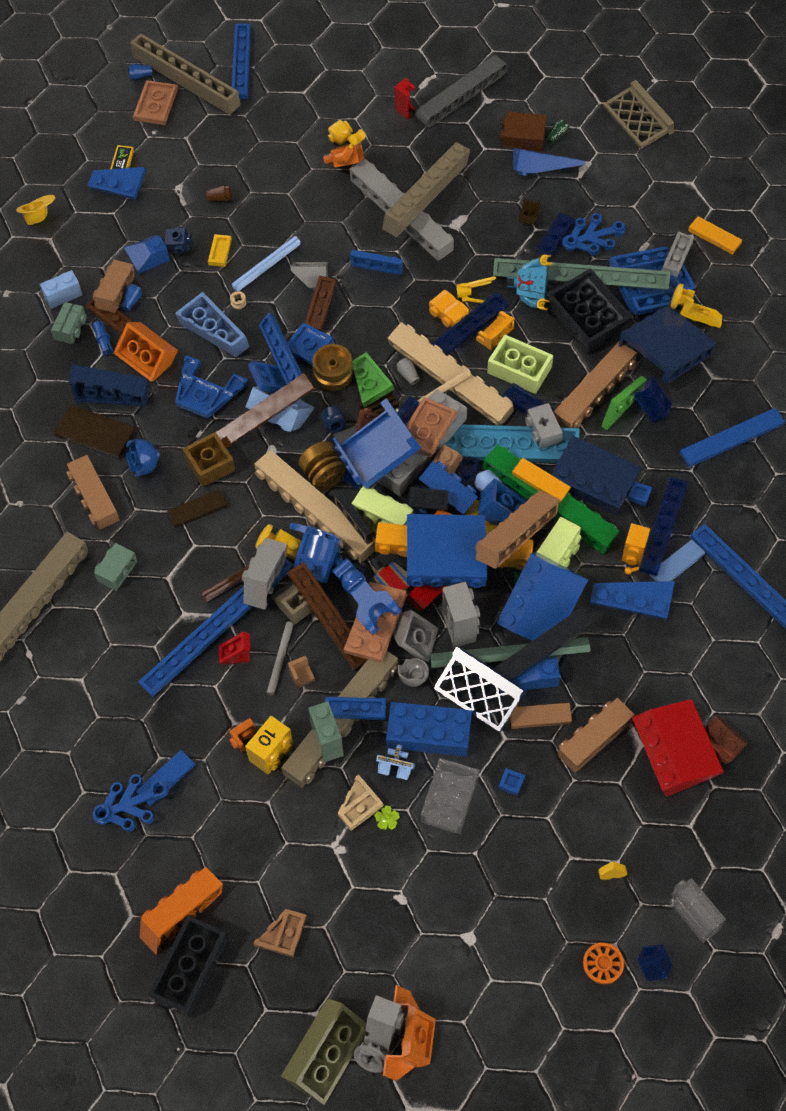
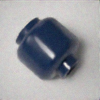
(333, 419)

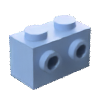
(61, 289)

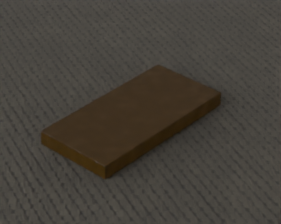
(94, 431)

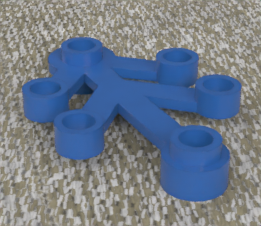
(574, 242)
(128, 802)

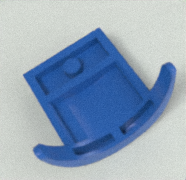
(267, 376)
(316, 550)

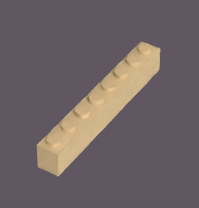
(444, 368)
(312, 504)

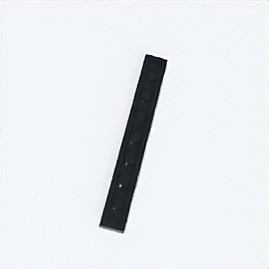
(534, 652)

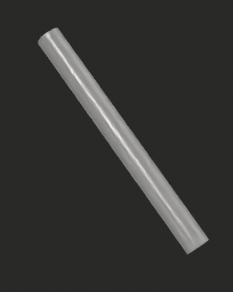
(280, 658)

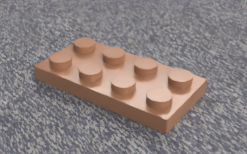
(373, 647)

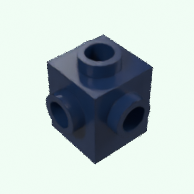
(178, 240)

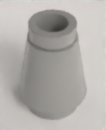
(408, 371)

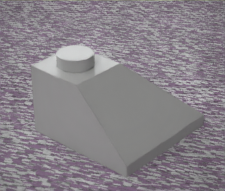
(309, 272)
(415, 635)

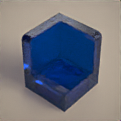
(655, 962)

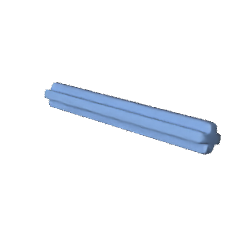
(266, 264)

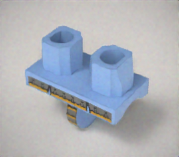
(404, 767)

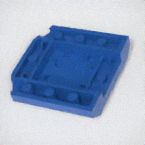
(648, 299)

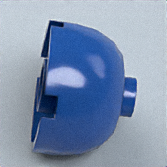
(141, 456)

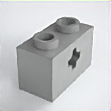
(544, 426)

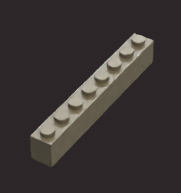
(185, 74)
(425, 189)
(39, 589)
(365, 684)

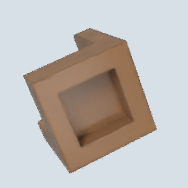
(301, 672)

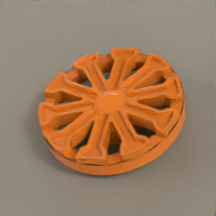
(603, 963)

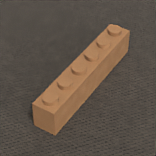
(595, 387)
(516, 529)

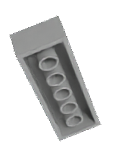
(406, 472)

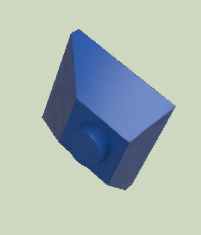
(148, 253)

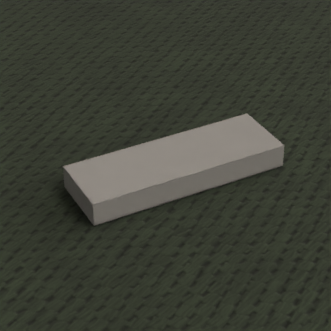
(678, 253)

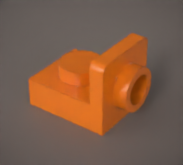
(242, 731)

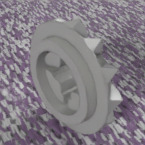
(362, 1056)

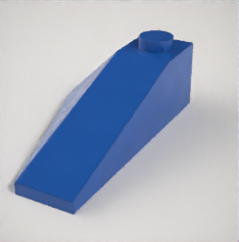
(533, 162)
(542, 675)

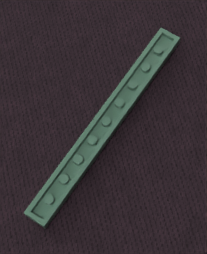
(608, 275)

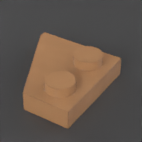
(283, 934)

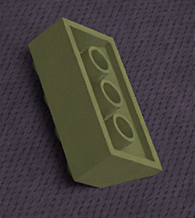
(325, 1051)

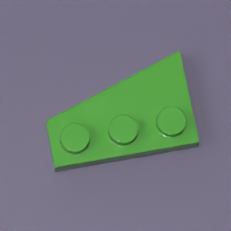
(370, 379)
(621, 402)

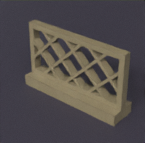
(649, 105)

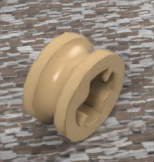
(238, 295)

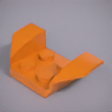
(417, 1039)

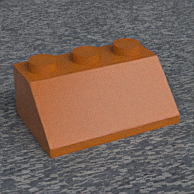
(145, 350)

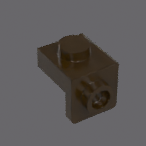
(529, 211)

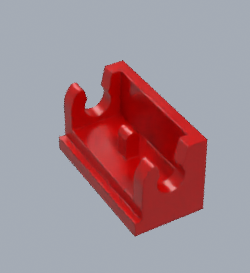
(402, 98)
(422, 596)

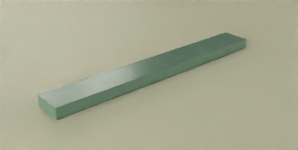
(504, 652)

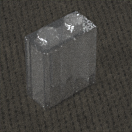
(696, 909)

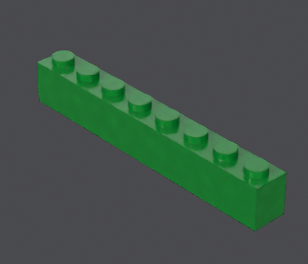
(593, 530)

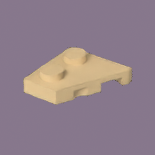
(359, 804)

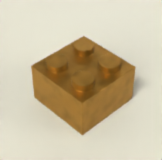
(209, 459)

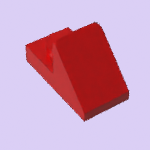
(235, 650)

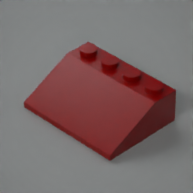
(677, 746)

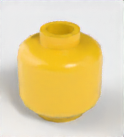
(339, 132)

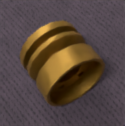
(323, 466)

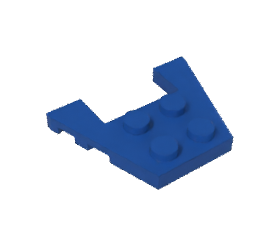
(203, 396)

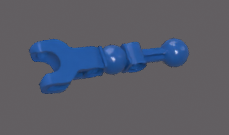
(370, 602)

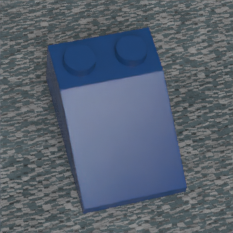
(498, 502)

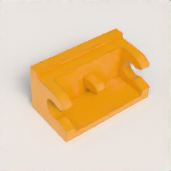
(494, 333)

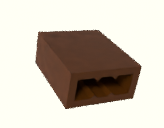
(523, 131)

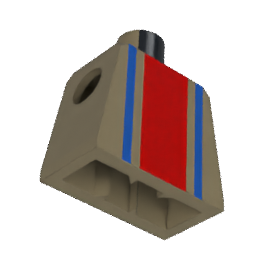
(391, 576)

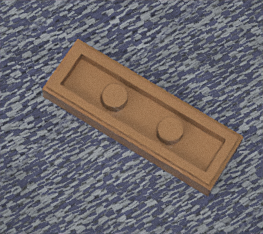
(541, 715)

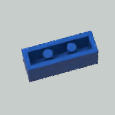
(459, 495)

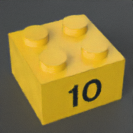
(269, 745)

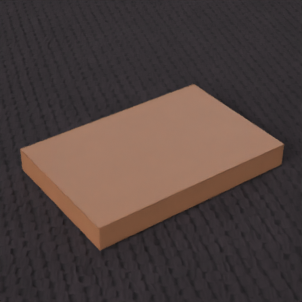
(155, 102)
(430, 424)

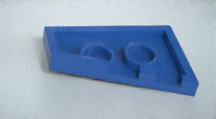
(119, 182)

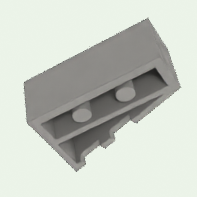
(263, 571)
(384, 1023)

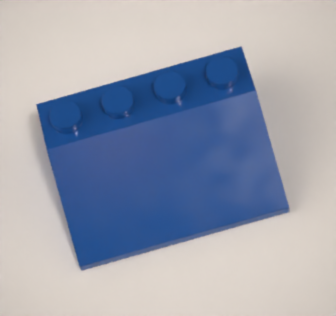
(541, 597)

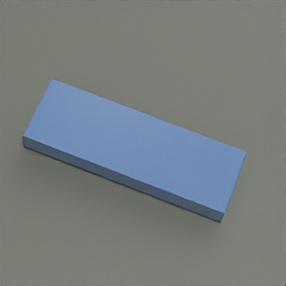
(679, 562)

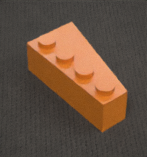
(169, 915)

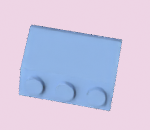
(290, 418)

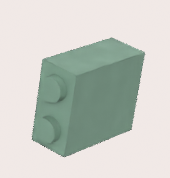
(326, 731)

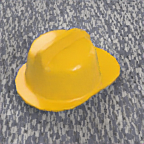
(36, 210)

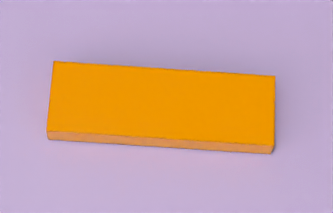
(715, 235)
(540, 479)

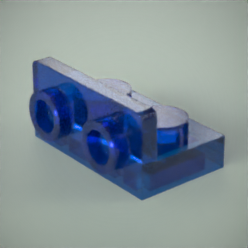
(653, 400)

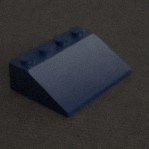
(596, 475)

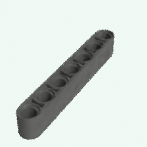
(462, 91)

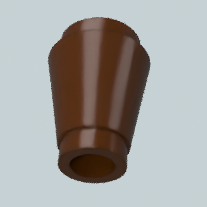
(221, 193)

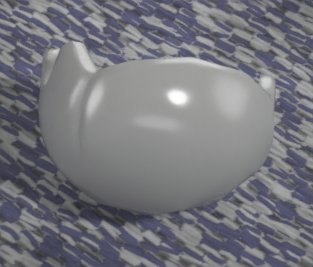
(413, 672)

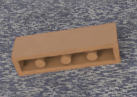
(93, 492)
(595, 735)

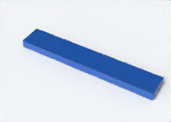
(241, 59)
(279, 348)
(732, 437)

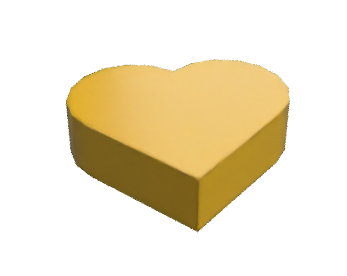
(612, 870)

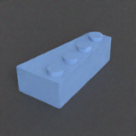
(212, 324)

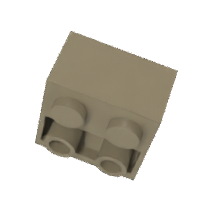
(291, 603)

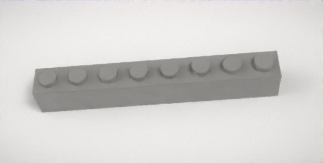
(386, 194)

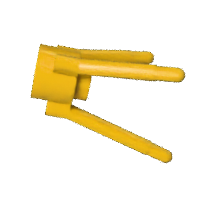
(464, 289)

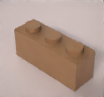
(113, 286)

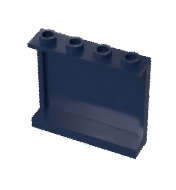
(669, 342)

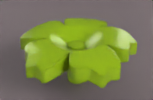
(387, 818)

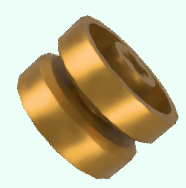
(332, 367)

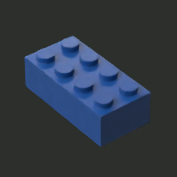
(429, 729)

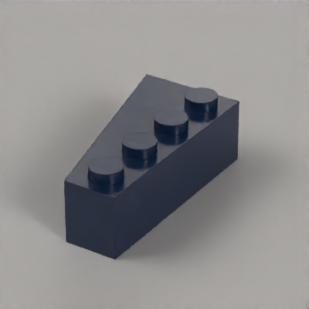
(107, 387)

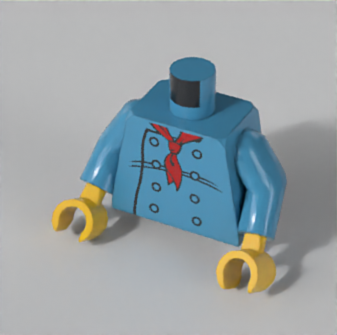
(532, 282)

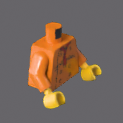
(347, 154)

